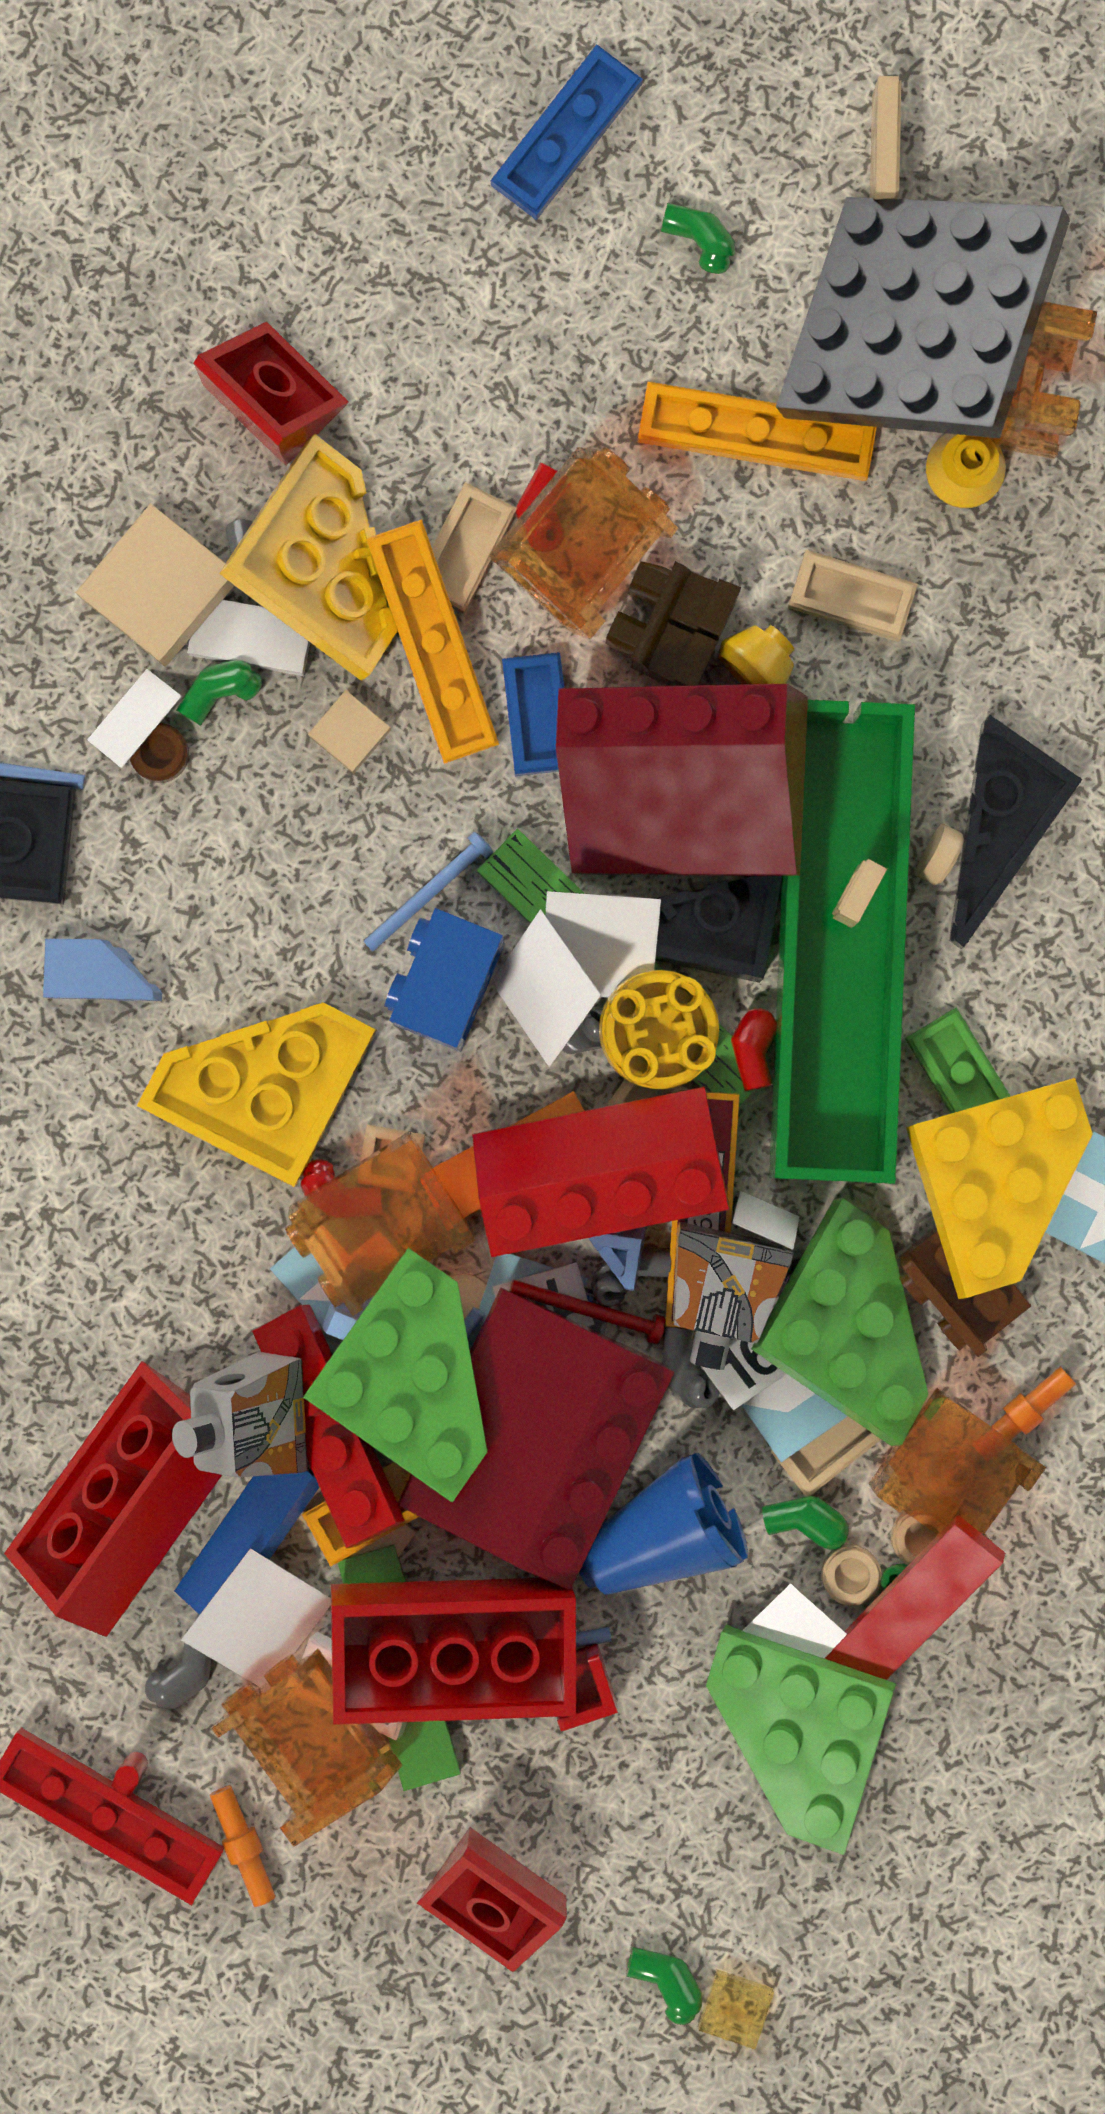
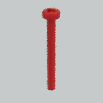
(653, 1327)

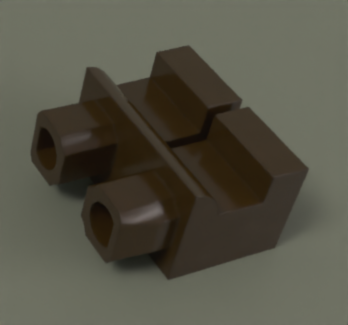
(682, 627)

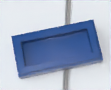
(532, 710)

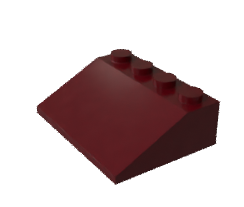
(683, 779)
(559, 1436)

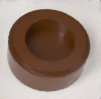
(161, 755)

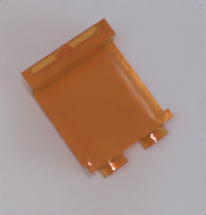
(582, 538)
(371, 1217)
(291, 1733)

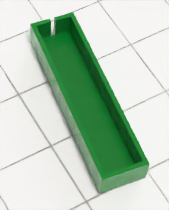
(836, 982)

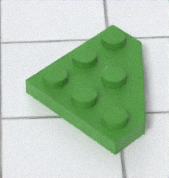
(849, 1327)
(409, 1378)
(802, 1730)

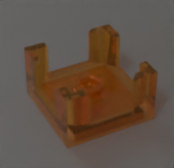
(1037, 416)
(953, 1468)

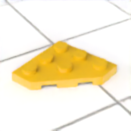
(310, 564)
(263, 1087)
(999, 1179)

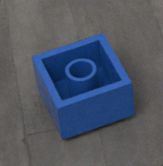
(445, 979)

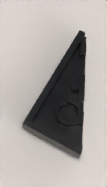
(1010, 808)
(720, 927)

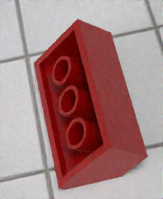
(599, 1172)
(113, 1507)
(452, 1650)

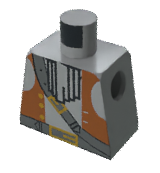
(724, 1288)
(247, 1419)

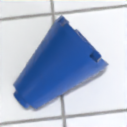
(667, 1533)

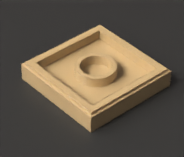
(156, 585)

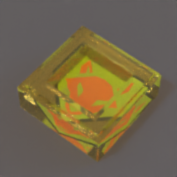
(735, 2009)

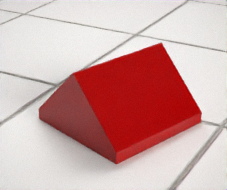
(270, 389)
(495, 1901)

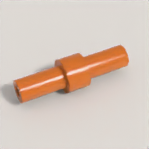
(1025, 1412)
(242, 1846)

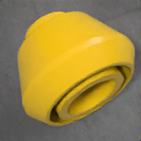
(959, 476)
(758, 656)

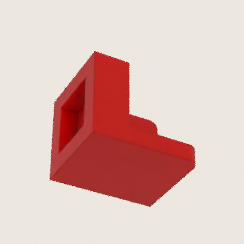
(593, 1690)

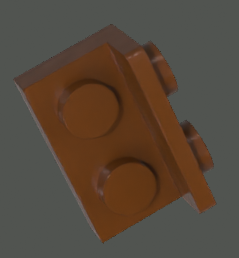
(965, 1320)

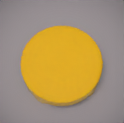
(659, 1029)

